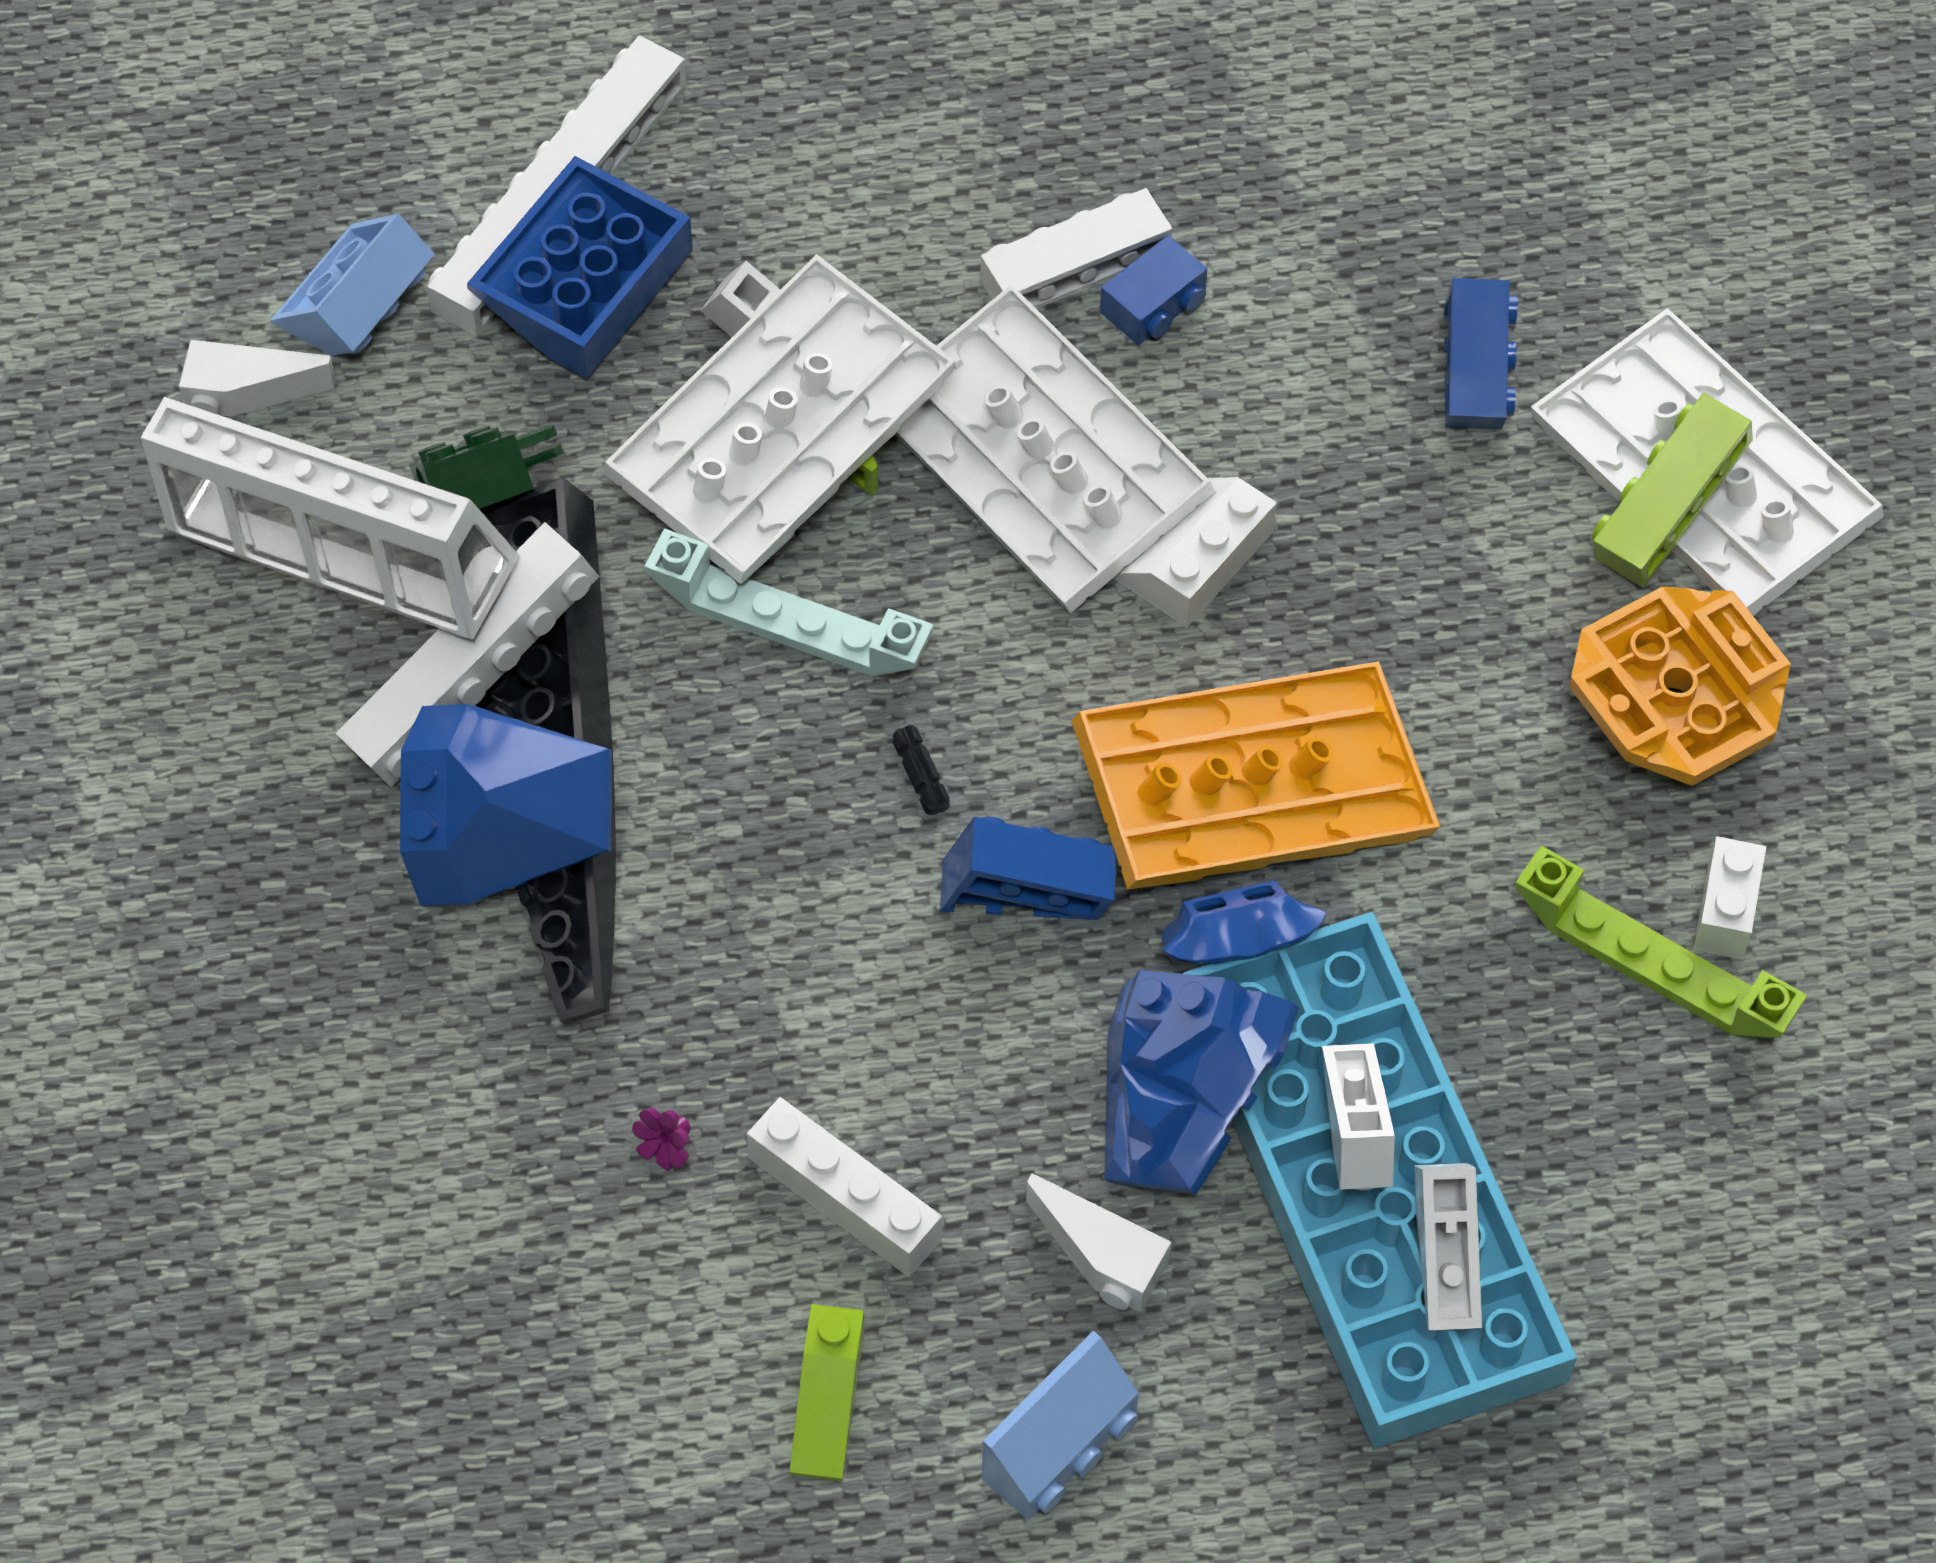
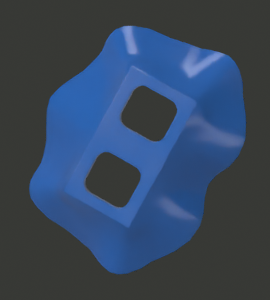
(1239, 924)

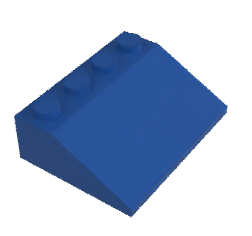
(583, 265)

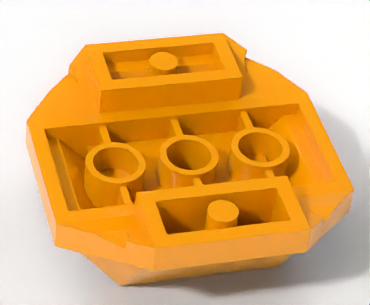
(1687, 643)

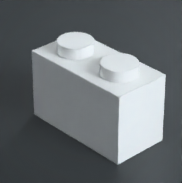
(1729, 897)

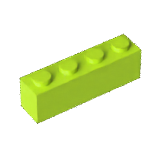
(1671, 489)

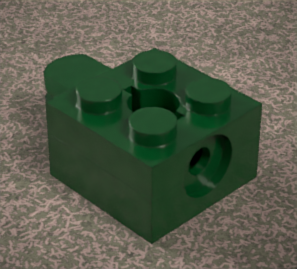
(486, 465)

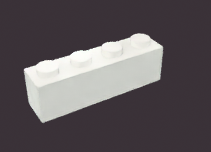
(1076, 251)
(844, 1186)

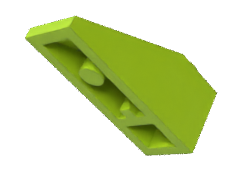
(827, 1392)

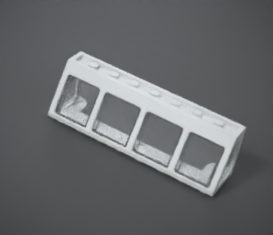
(326, 518)

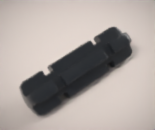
(921, 770)

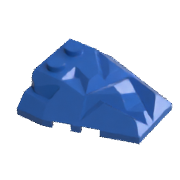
(1181, 1070)

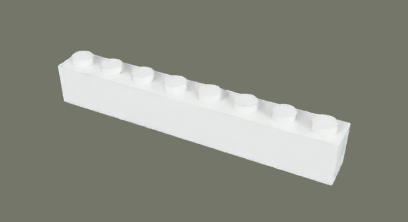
(598, 131)

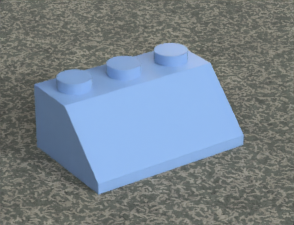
(355, 285)
(1060, 1428)

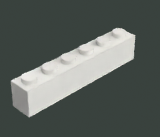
(461, 670)

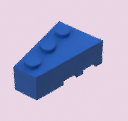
(1479, 353)
(1030, 869)

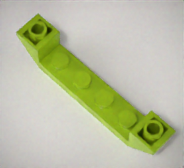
(1554, 894)

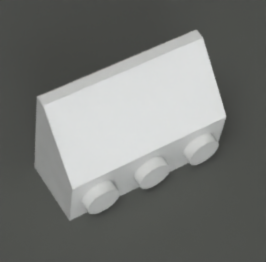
(1202, 551)

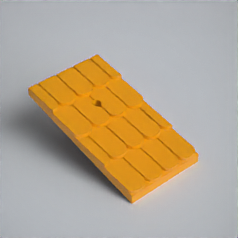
(1254, 775)

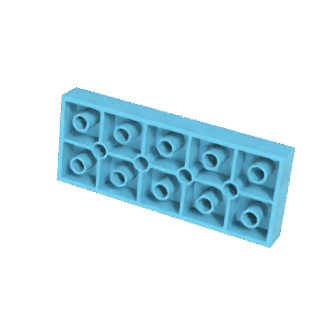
(1362, 1246)

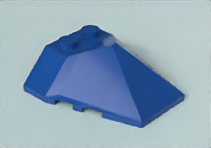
(496, 803)

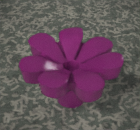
(663, 1136)

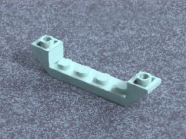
(685, 572)

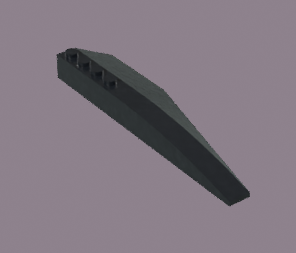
(565, 690)

